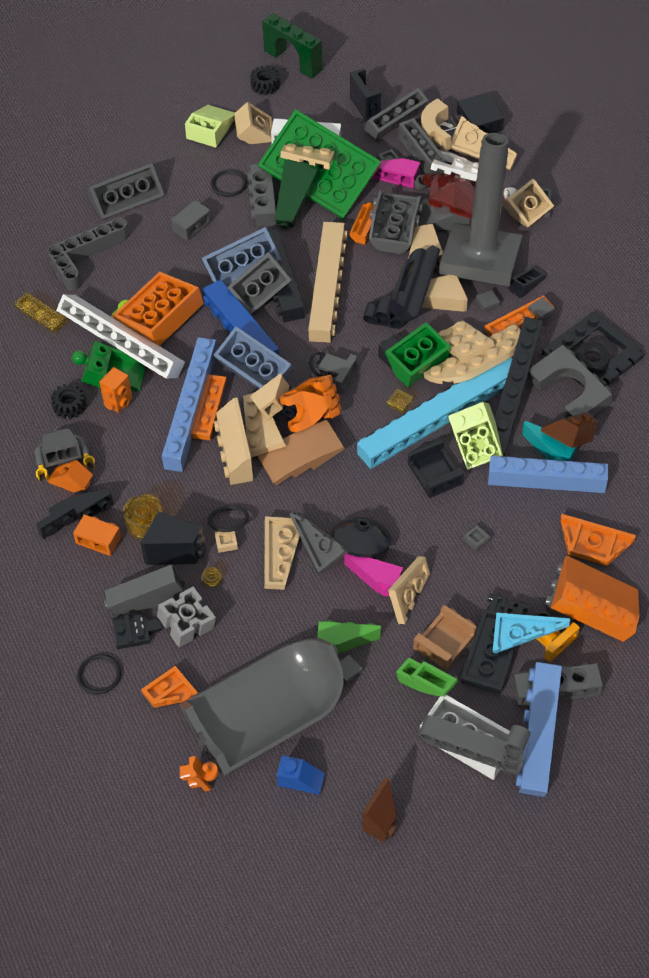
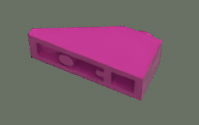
(398, 172)
(375, 573)

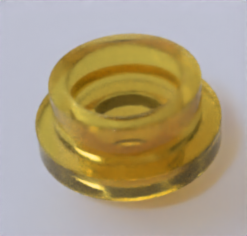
(209, 572)

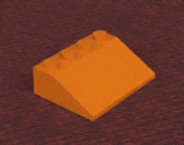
(160, 307)
(597, 599)

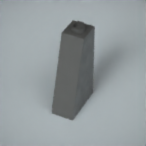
(145, 591)

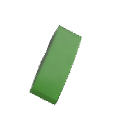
(425, 678)

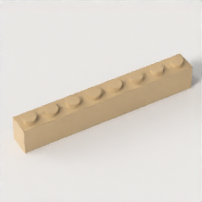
(326, 282)

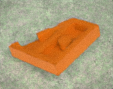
(168, 689)

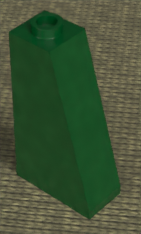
(295, 188)

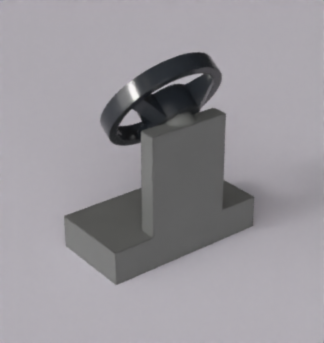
(343, 368)

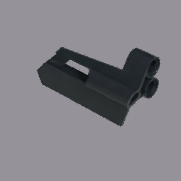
(406, 304)

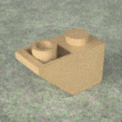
(268, 396)

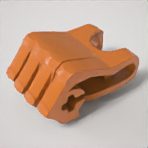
(313, 400)

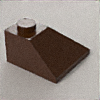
(380, 813)

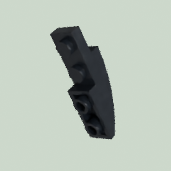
(73, 508)

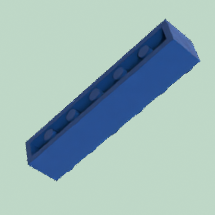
(232, 313)

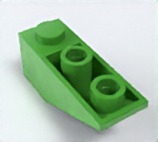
(348, 635)

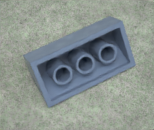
(235, 258)
(251, 359)

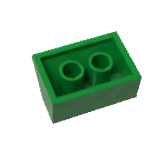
(417, 354)

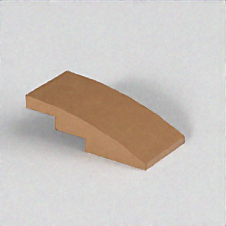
(302, 450)

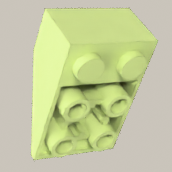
(209, 125)
(476, 434)

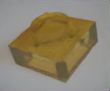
(399, 401)

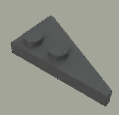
(320, 546)

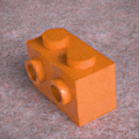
(116, 390)

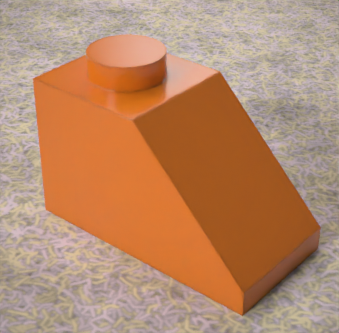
(71, 476)

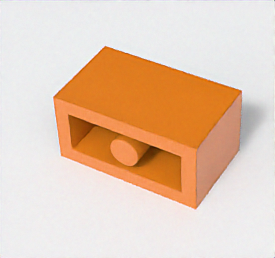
(97, 535)

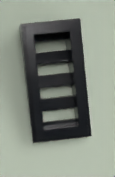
(524, 282)

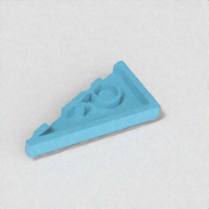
(518, 629)

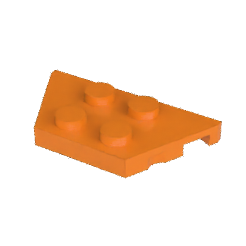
(594, 541)

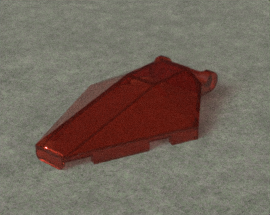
(451, 192)

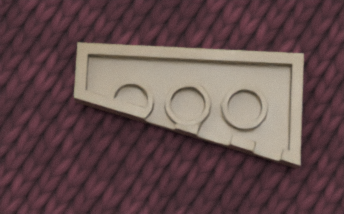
(468, 141)
(261, 433)
(279, 549)

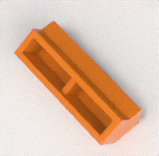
(361, 228)

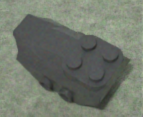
(394, 221)

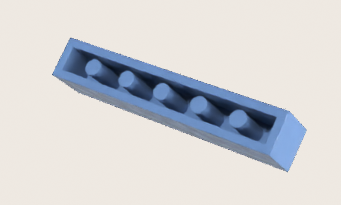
(548, 474)
(541, 724)

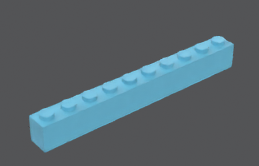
(431, 415)

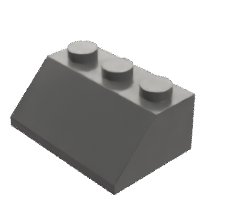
(259, 282)

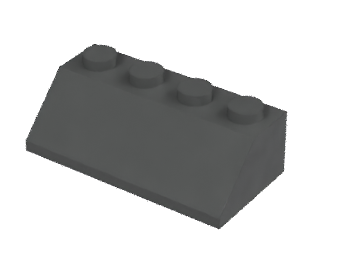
(125, 191)

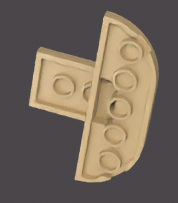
(472, 352)

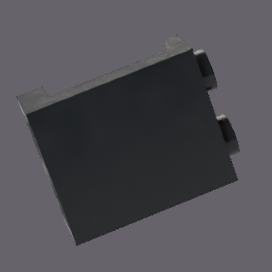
(366, 101)
(481, 112)
(434, 469)

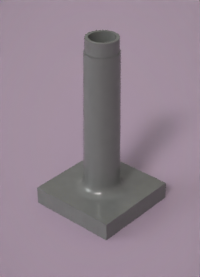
(481, 250)

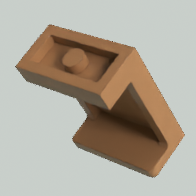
(445, 638)

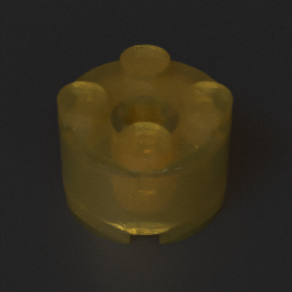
(140, 514)

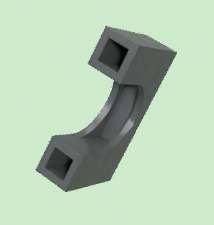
(564, 364)

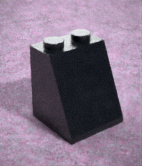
(172, 541)

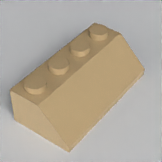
(234, 443)

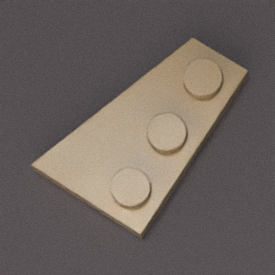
(313, 156)
(407, 586)

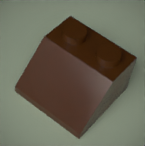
(573, 430)

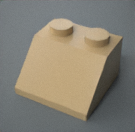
(253, 124)
(528, 203)

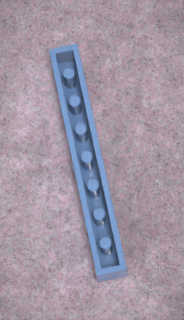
(179, 435)

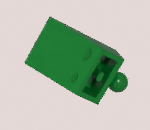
(107, 358)

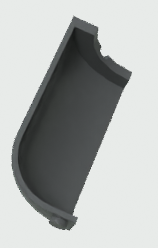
(266, 702)

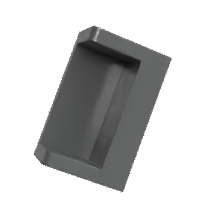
(191, 220)

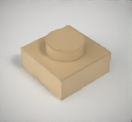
(226, 541)

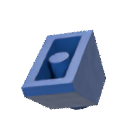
(299, 775)

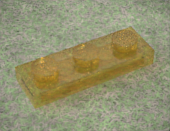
(40, 312)

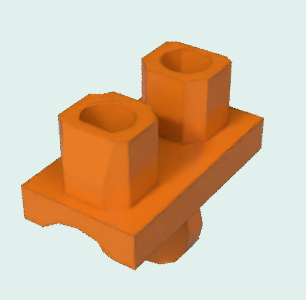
(199, 773)

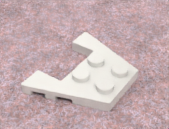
(460, 166)

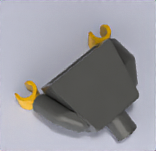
(60, 447)

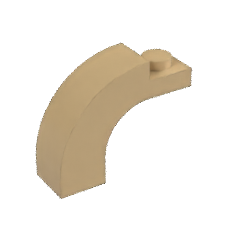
(432, 116)

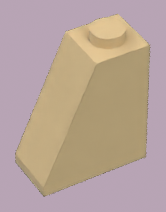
(423, 238)
(445, 294)

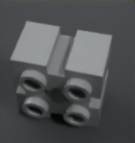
(186, 616)

